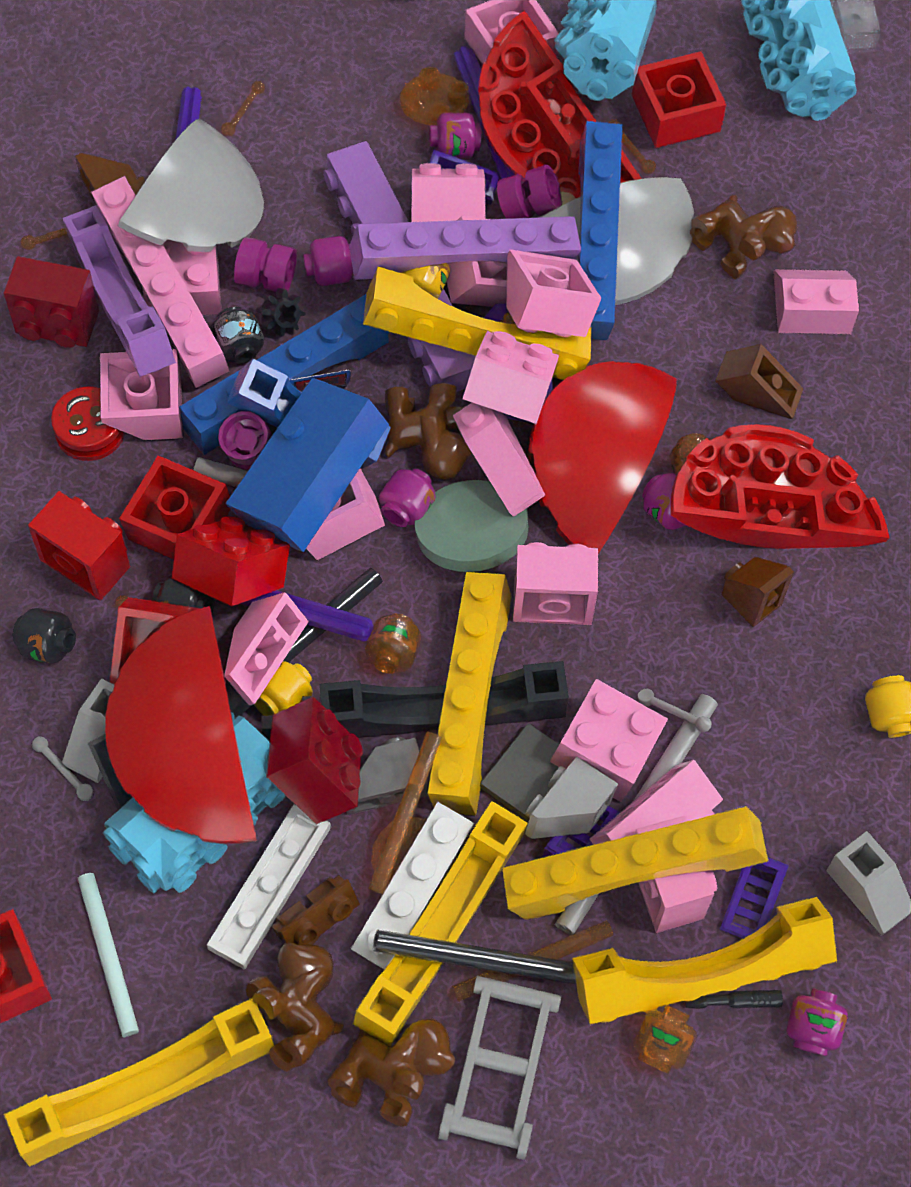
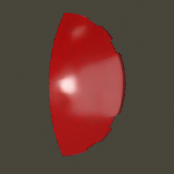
(532, 107)
(597, 444)
(774, 492)
(176, 733)

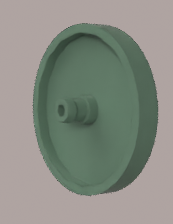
(470, 528)

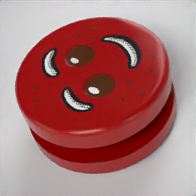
(79, 426)

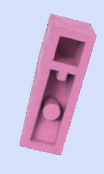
(500, 456)
(262, 643)
(678, 793)

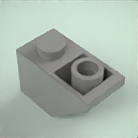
(87, 727)
(572, 804)
(871, 882)

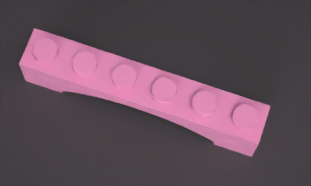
(164, 288)

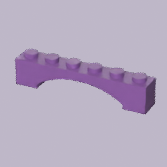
(428, 243)
(131, 317)

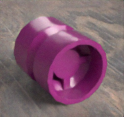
(529, 194)
(264, 265)
(243, 438)

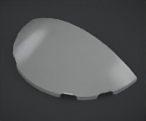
(197, 194)
(651, 233)

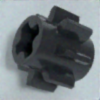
(271, 312)

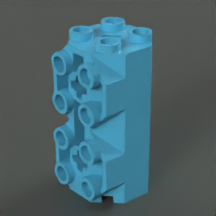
(604, 44)
(802, 54)
(170, 857)

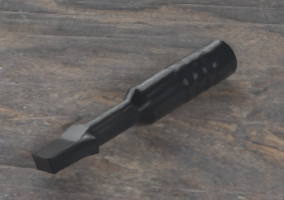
(740, 999)

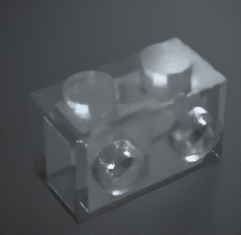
(857, 25)

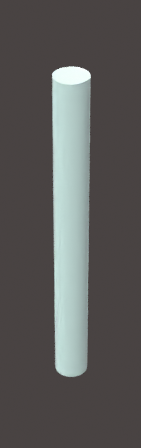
(108, 955)

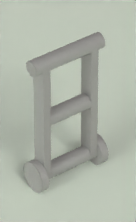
(452, 1118)

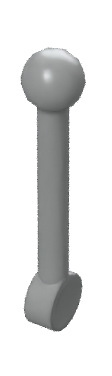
(647, 698)
(84, 791)

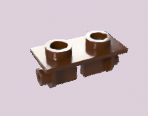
(330, 903)

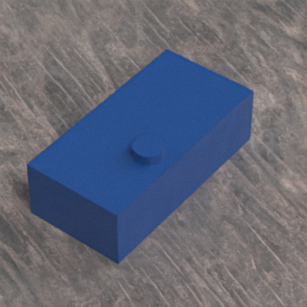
(308, 463)

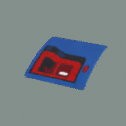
(337, 379)

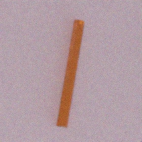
(404, 813)
(555, 951)

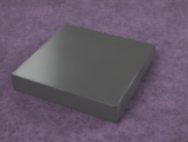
(522, 771)

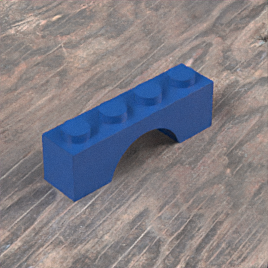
(271, 397)

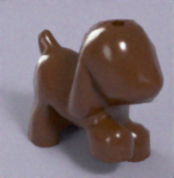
(745, 235)
(429, 427)
(304, 974)
(395, 1069)

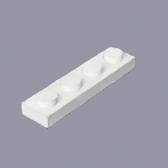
(415, 880)
(268, 888)

